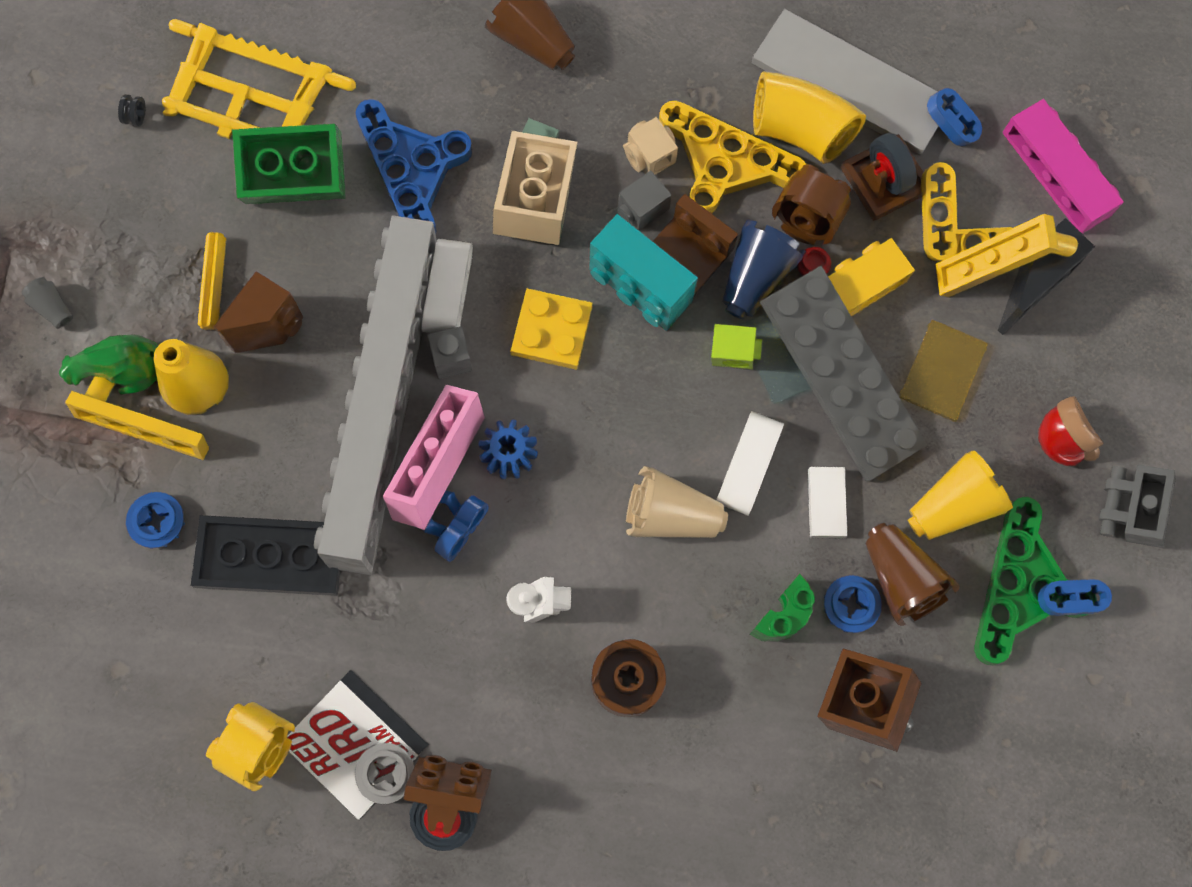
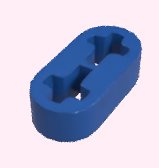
(954, 117)
(1073, 589)

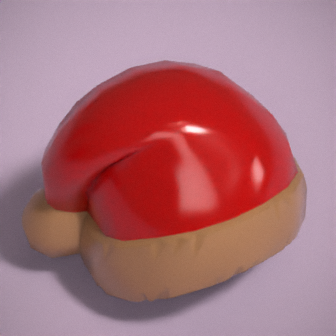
(1068, 435)

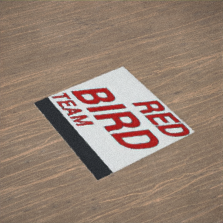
(341, 730)

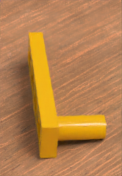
(1003, 254)
(94, 409)

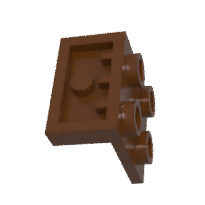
(697, 240)

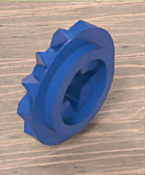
(141, 514)
(865, 595)

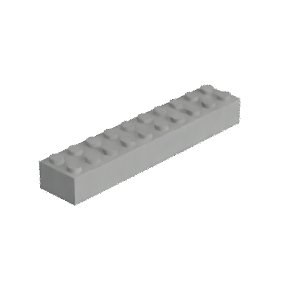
(378, 399)

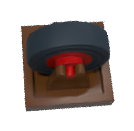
(884, 175)
(445, 800)

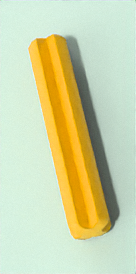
(211, 280)

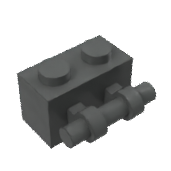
(1148, 508)

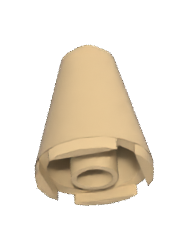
(672, 509)

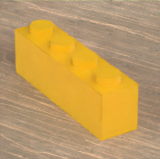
(871, 275)

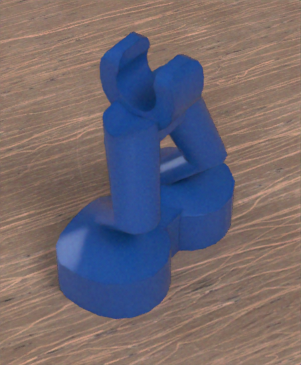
(466, 519)

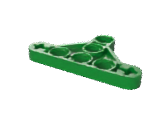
(1022, 603)

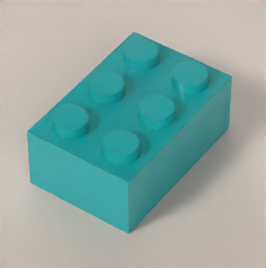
(641, 273)

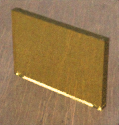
(943, 370)

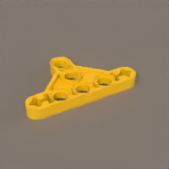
(710, 151)

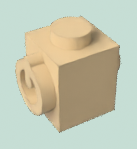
(651, 146)

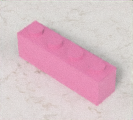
(434, 457)

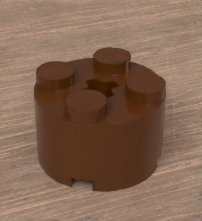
(812, 205)
(620, 658)

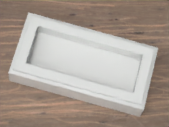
(827, 502)

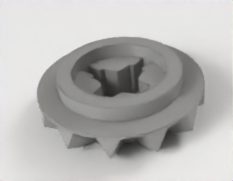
(367, 772)

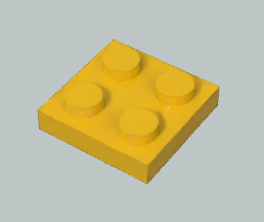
(551, 329)

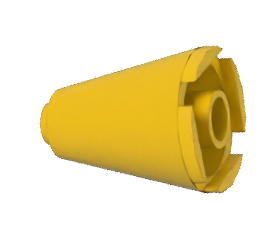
(189, 376)
(960, 499)

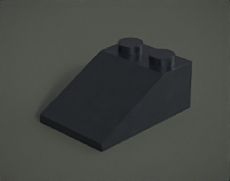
(1041, 276)

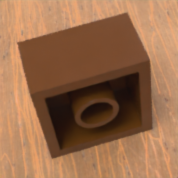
(870, 699)

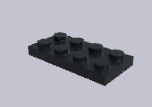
(261, 556)

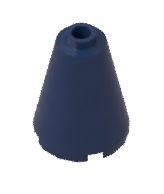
(759, 268)

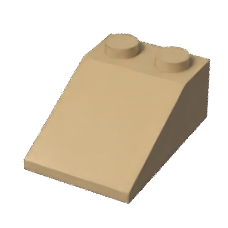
(534, 188)

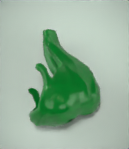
(119, 359)

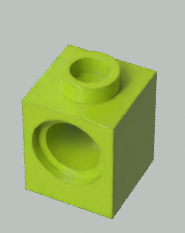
(735, 346)

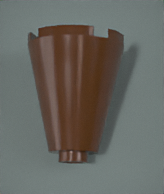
(533, 30)
(907, 574)

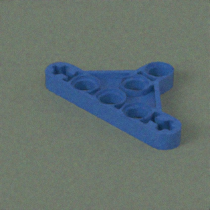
(405, 151)

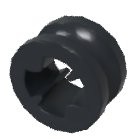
(131, 110)

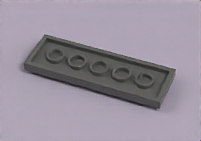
(843, 373)

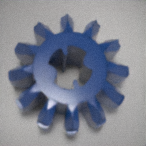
(522, 446)

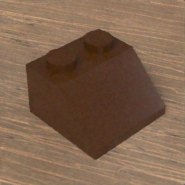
(259, 316)

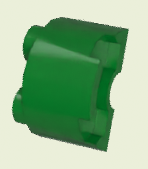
(796, 610)

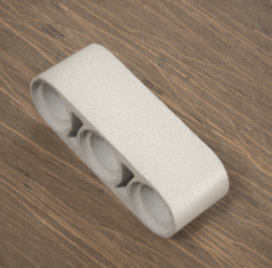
(447, 285)
(750, 463)

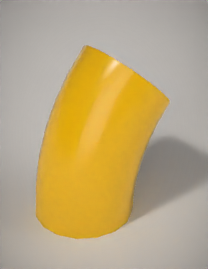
(805, 116)

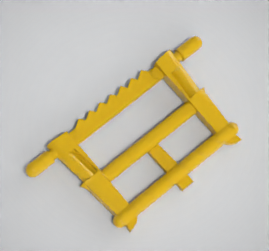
(192, 72)

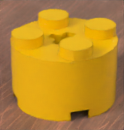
(251, 745)

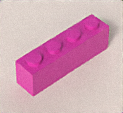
(1062, 166)

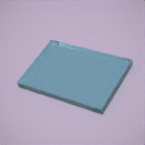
(776, 365)

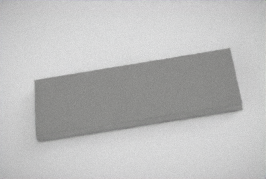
(884, 94)

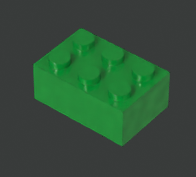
(288, 164)

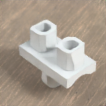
(538, 599)

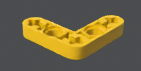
(954, 237)

